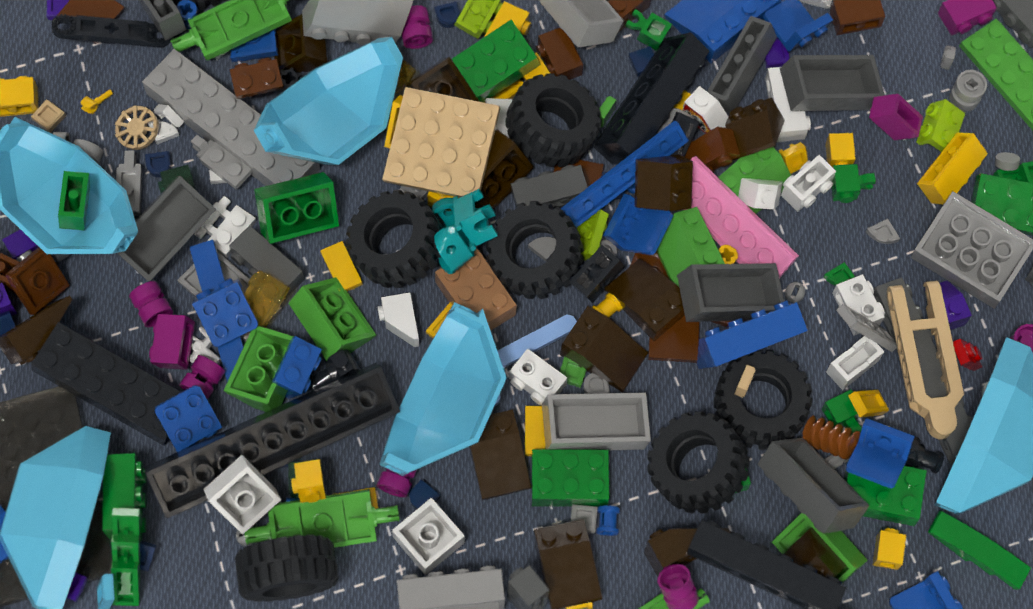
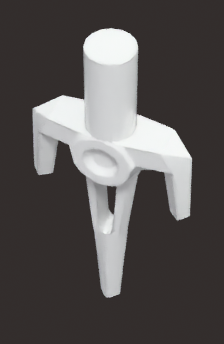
(201, 347)

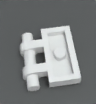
(232, 226)

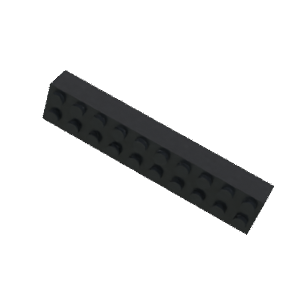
(274, 437)

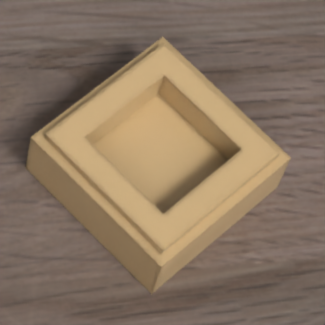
(48, 116)
(745, 381)

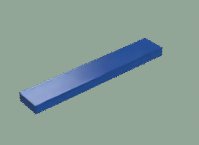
(622, 175)
(210, 275)

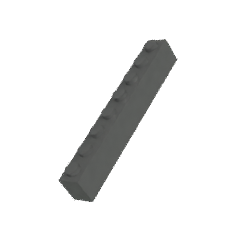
(929, 366)

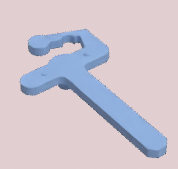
(536, 341)

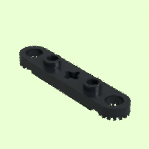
(97, 30)

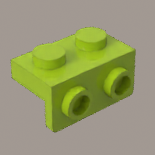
(476, 16)
(940, 124)
(591, 233)

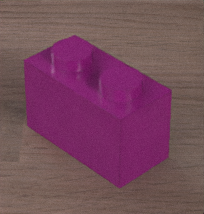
(962, 15)
(896, 117)
(172, 341)

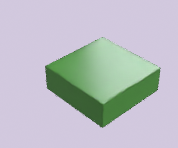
(607, 110)
(573, 372)

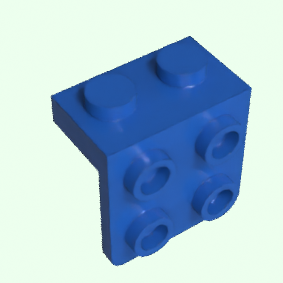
(795, 25)
(637, 228)
(225, 312)
(297, 366)
(187, 418)
(880, 453)
(929, 594)

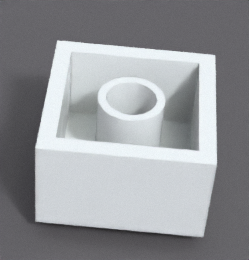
(242, 494)
(428, 536)

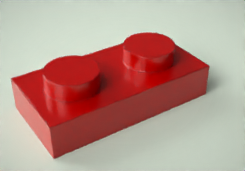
(967, 354)

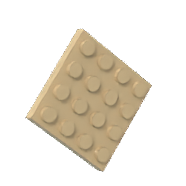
(441, 143)

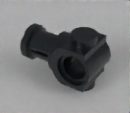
(337, 367)
(921, 457)

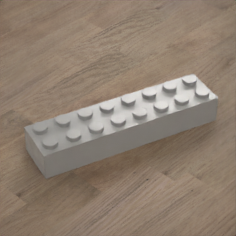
(220, 117)

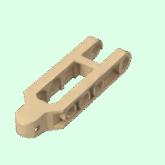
(940, 411)

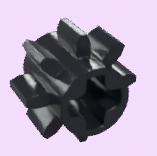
(289, 76)

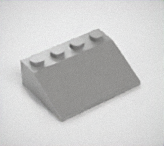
(355, 19)
(973, 249)

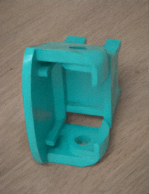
(463, 229)

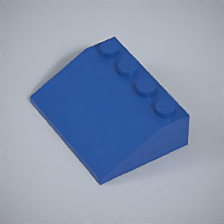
(716, 21)
(751, 335)

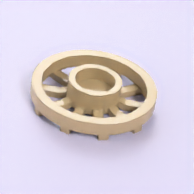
(136, 127)

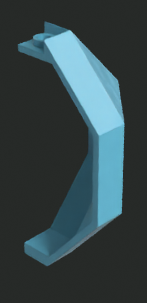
(334, 106)
(31, 191)
(447, 395)
(1000, 437)
(52, 514)

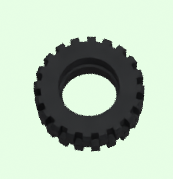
(563, 99)
(375, 220)
(519, 225)
(785, 378)
(677, 441)
(286, 568)

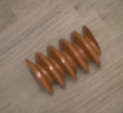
(830, 439)

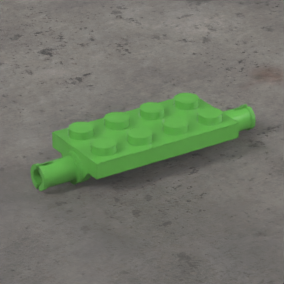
(232, 25)
(340, 517)

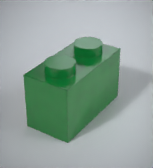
(74, 200)

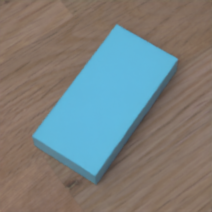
(105, 592)

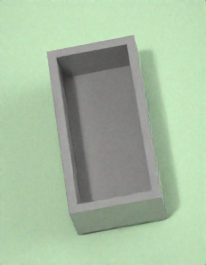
(585, 20)
(596, 421)
(453, 591)

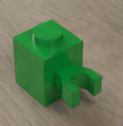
(651, 30)
(849, 183)
(842, 412)

